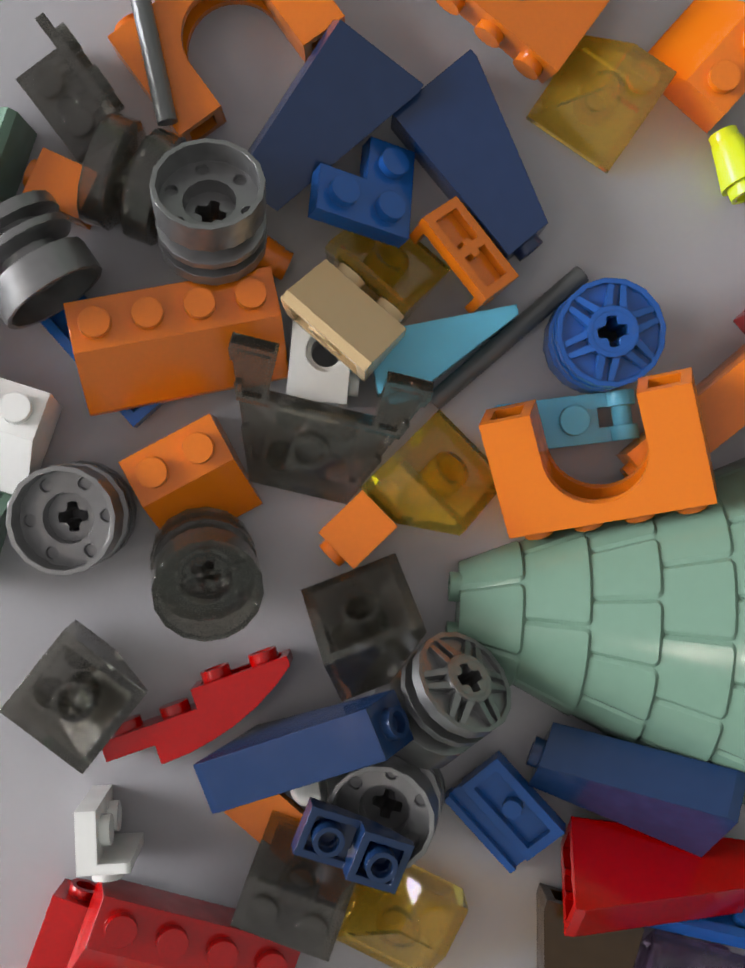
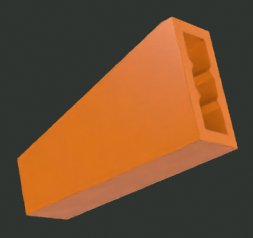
(721, 405)

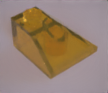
(601, 98)
(434, 480)
(405, 927)

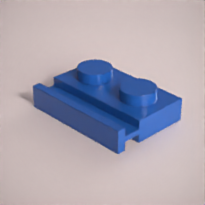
(505, 812)

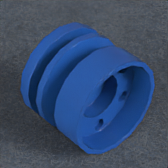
(591, 362)

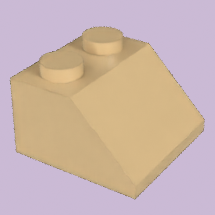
(344, 317)

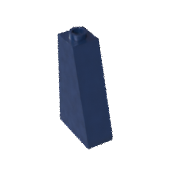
(328, 110)
(472, 156)
(304, 750)
(639, 786)

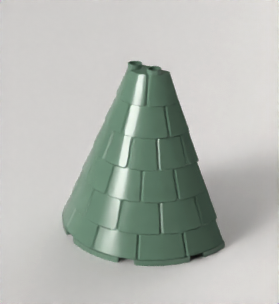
(625, 624)

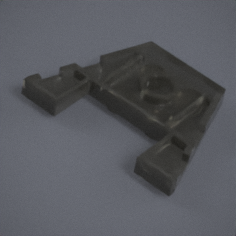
(311, 443)

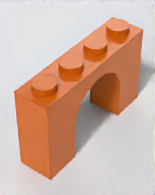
(530, 31)
(195, 105)
(544, 499)

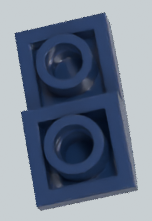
(354, 843)

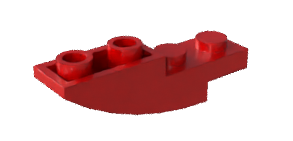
(220, 703)

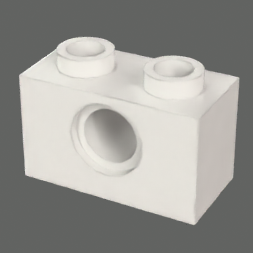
(315, 382)

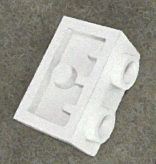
(97, 848)

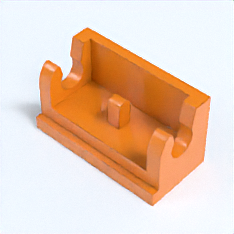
(466, 251)

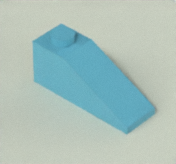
(440, 344)

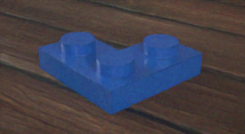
(367, 204)

